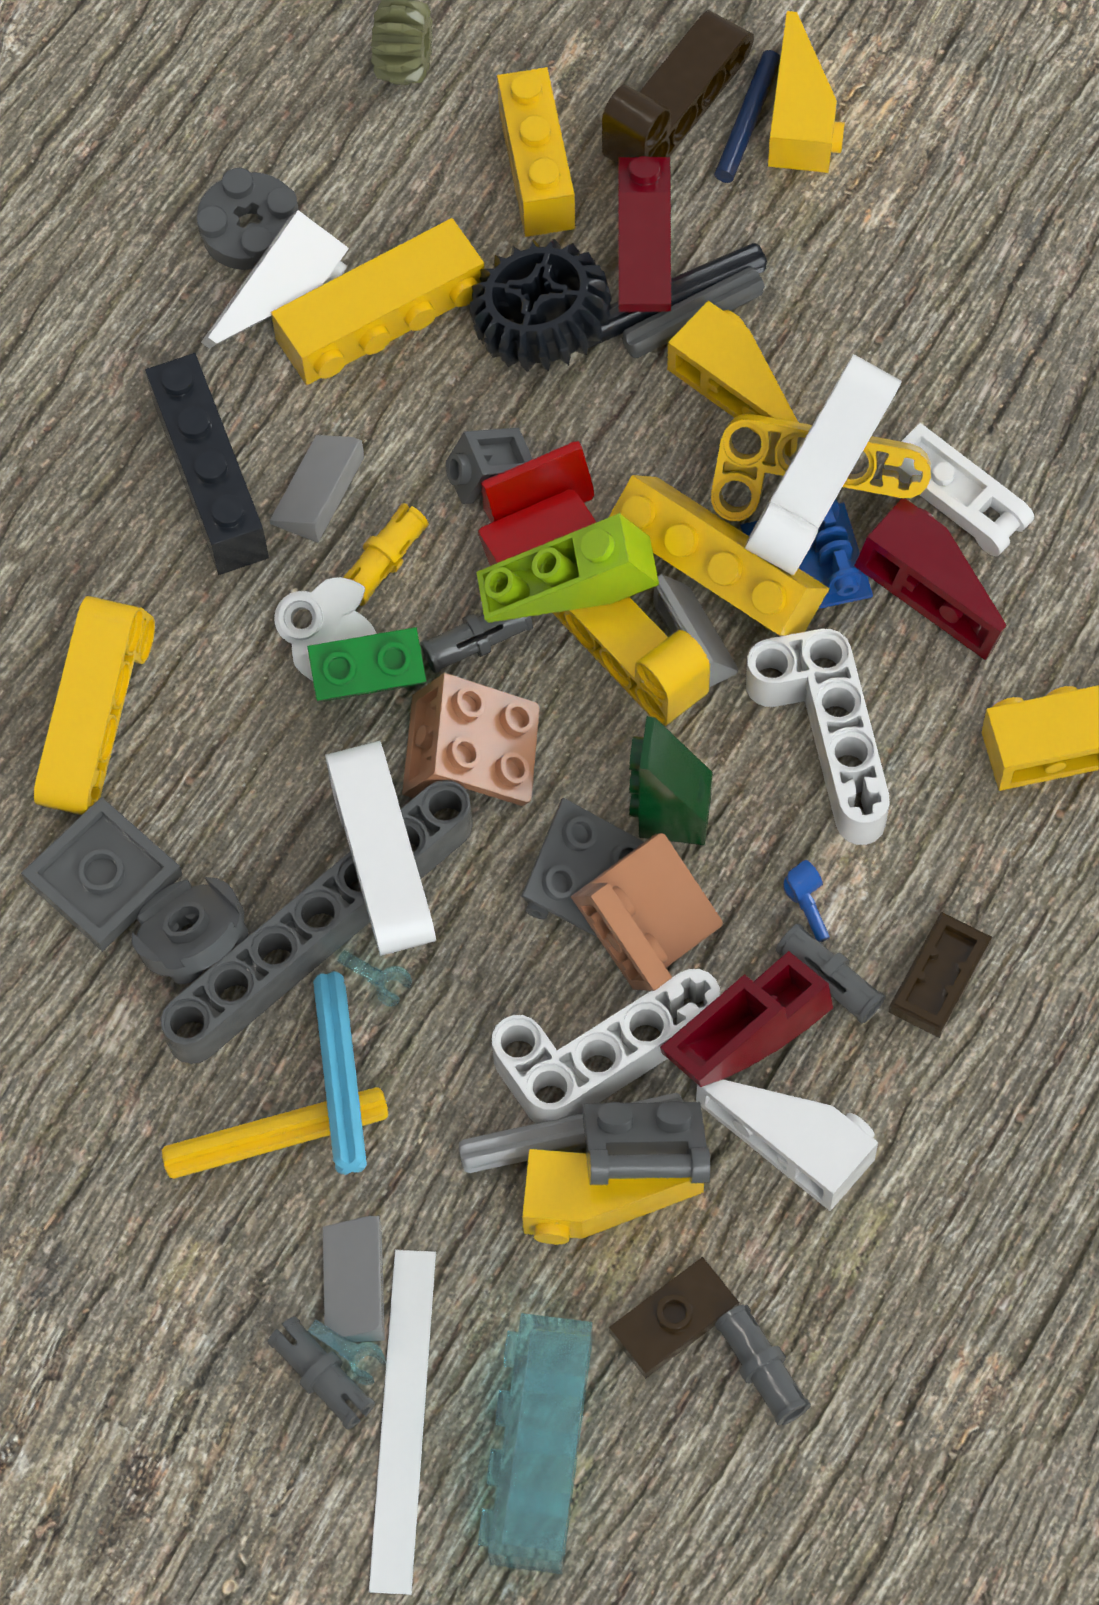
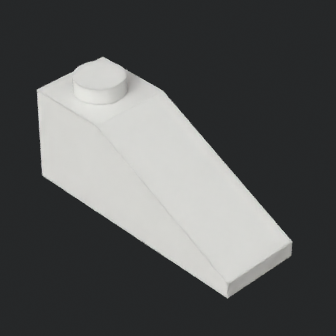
(293, 265)
(798, 1136)

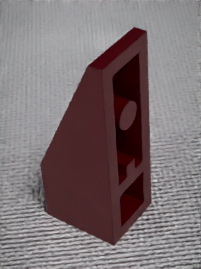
(644, 234)
(927, 571)

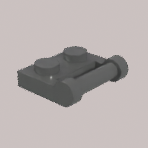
(645, 1141)

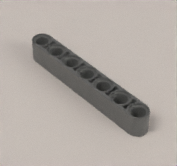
(307, 944)

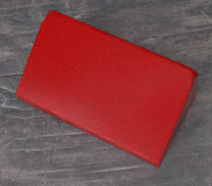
(537, 481)
(534, 526)

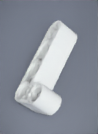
(822, 464)
(832, 735)
(380, 848)
(610, 1038)

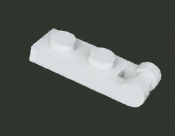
(966, 492)

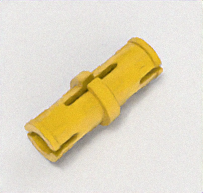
(385, 551)

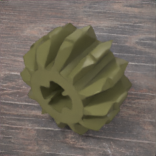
(402, 41)

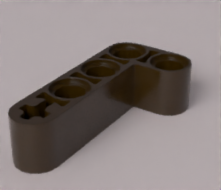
(677, 93)

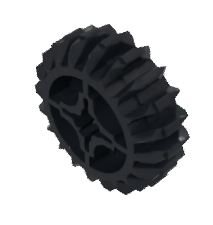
(535, 295)

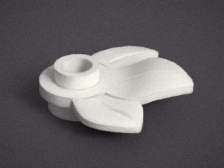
(332, 613)

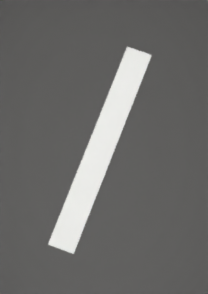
(402, 1423)

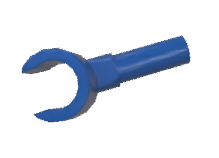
(798, 886)

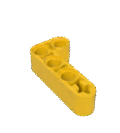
(772, 459)
(654, 669)
(90, 702)

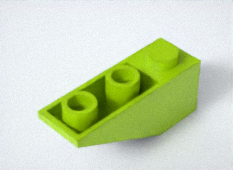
(571, 572)

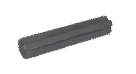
(664, 325)

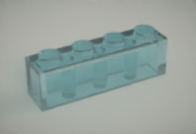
(539, 1443)

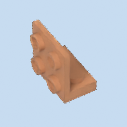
(471, 738)
(647, 912)

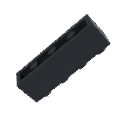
(207, 464)

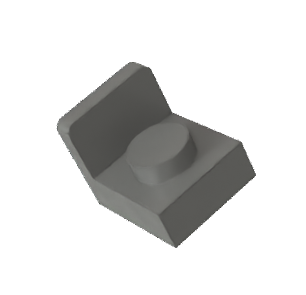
(482, 456)

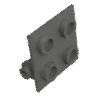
(572, 855)

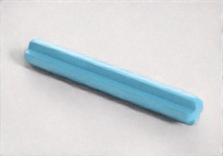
(339, 1073)

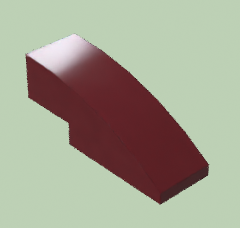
(750, 1021)

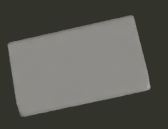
(318, 486)
(682, 611)
(354, 1279)

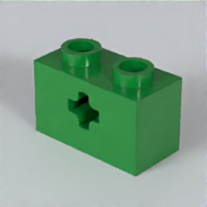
(366, 664)

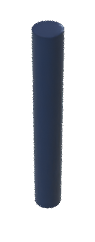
(747, 116)

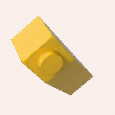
(804, 107)
(727, 367)
(565, 1206)

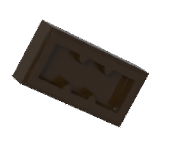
(940, 974)
(673, 1317)

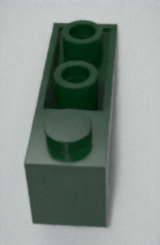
(668, 787)

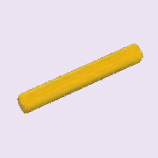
(263, 1136)

